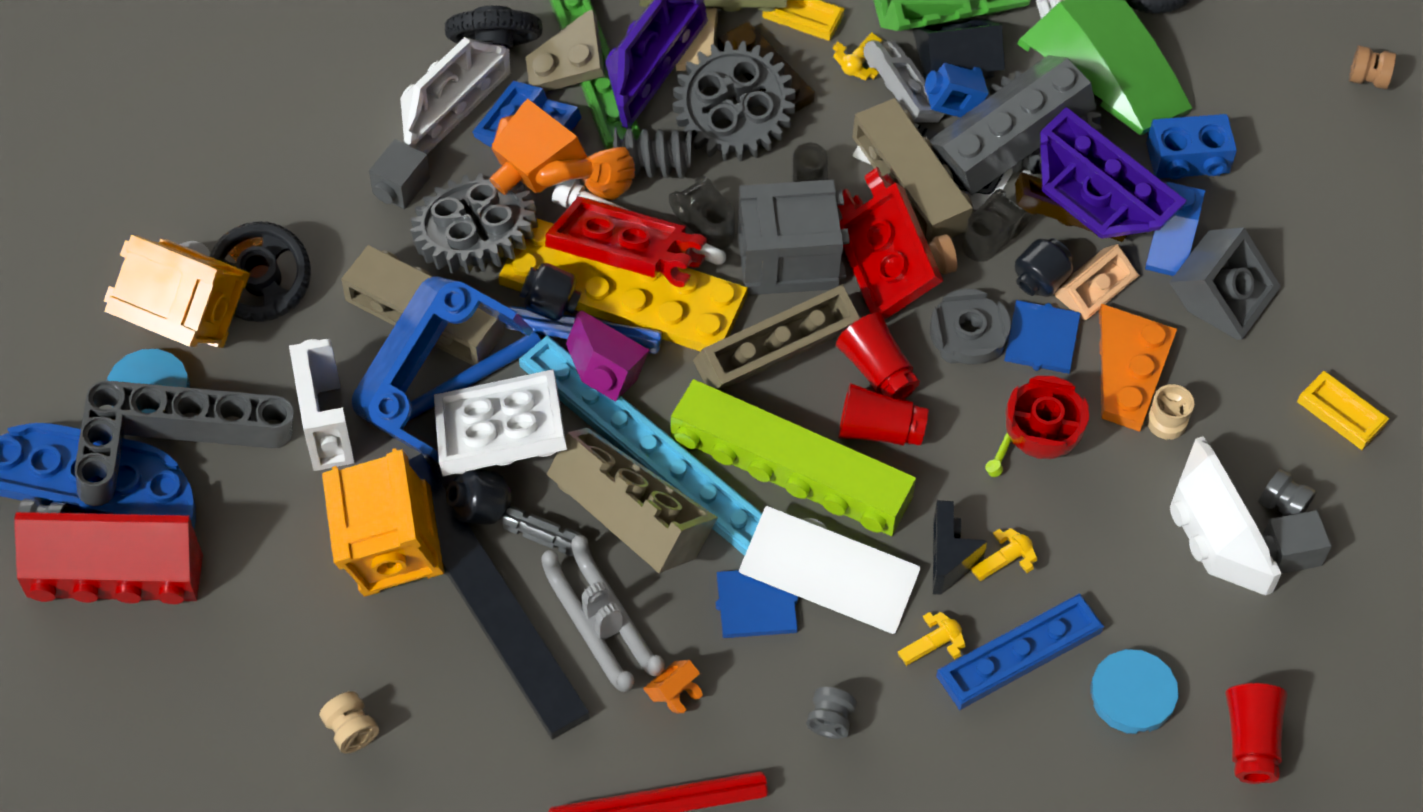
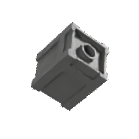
(790, 237)

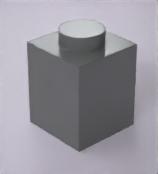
(399, 174)
(1297, 541)

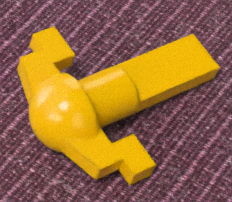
(852, 63)
(1019, 546)
(948, 631)

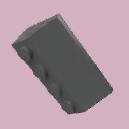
(1010, 122)

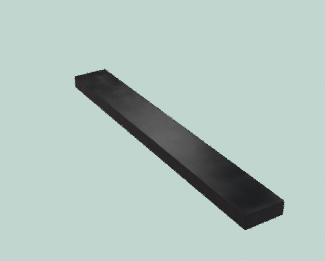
(502, 617)

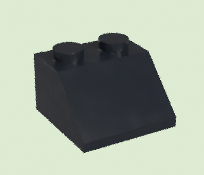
(961, 44)

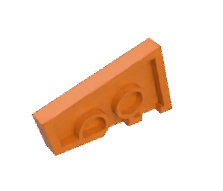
(1131, 364)

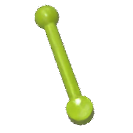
(994, 467)

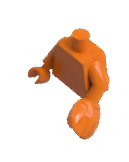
(546, 153)

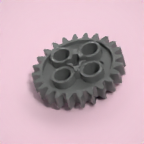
(746, 129)
(450, 236)

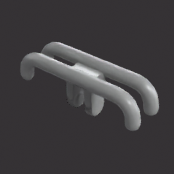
(600, 615)

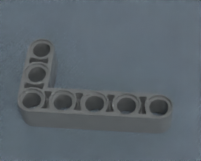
(169, 423)

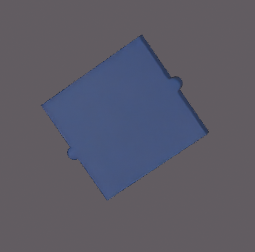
(1042, 336)
(753, 607)

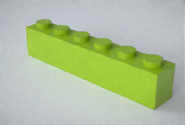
(792, 458)

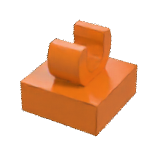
(672, 682)

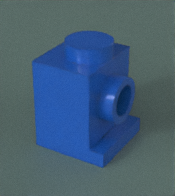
(955, 89)

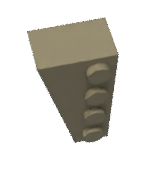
(631, 501)

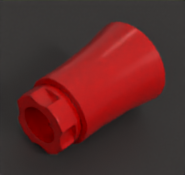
(878, 356)
(881, 418)
(1256, 730)

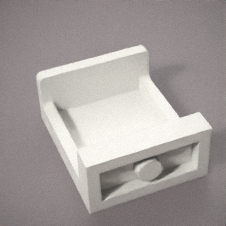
(324, 430)

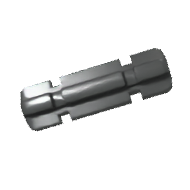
(539, 530)

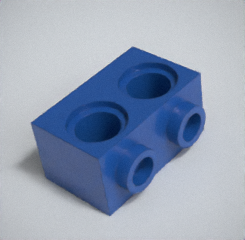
(1191, 146)

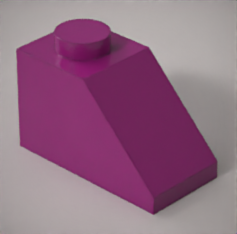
(604, 356)

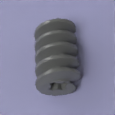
(657, 152)

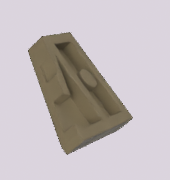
(568, 56)

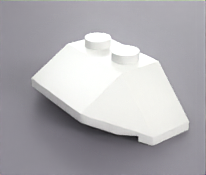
(451, 91)
(1220, 525)

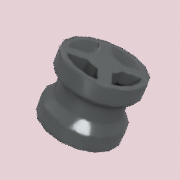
(831, 712)

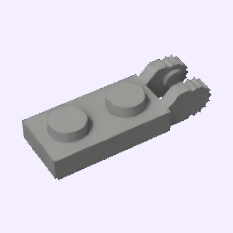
(901, 79)

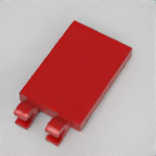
(626, 240)
(887, 246)

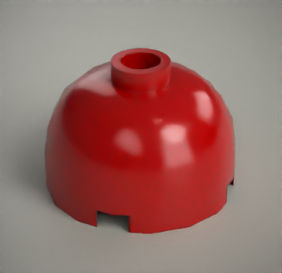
(1046, 417)

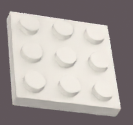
(499, 423)

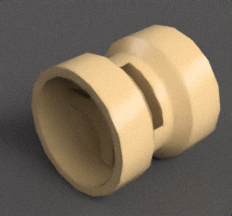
(1170, 411)
(348, 721)

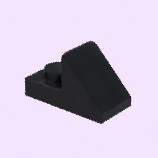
(952, 555)

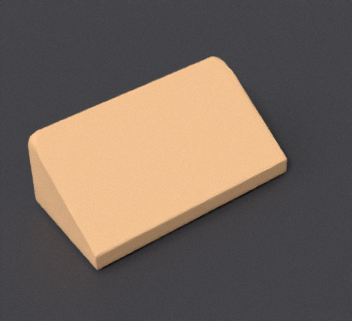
(1097, 281)

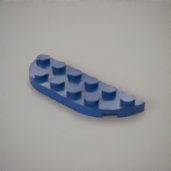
(41, 462)

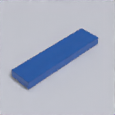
(1019, 651)

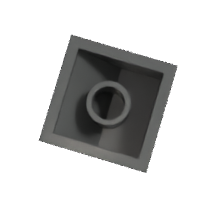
(1226, 281)

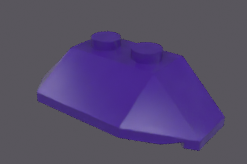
(651, 52)
(1101, 181)

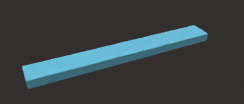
(647, 444)

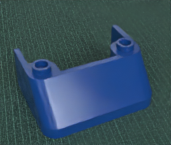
(382, 390)

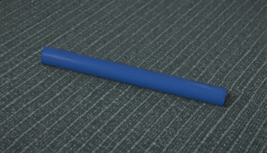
(476, 372)

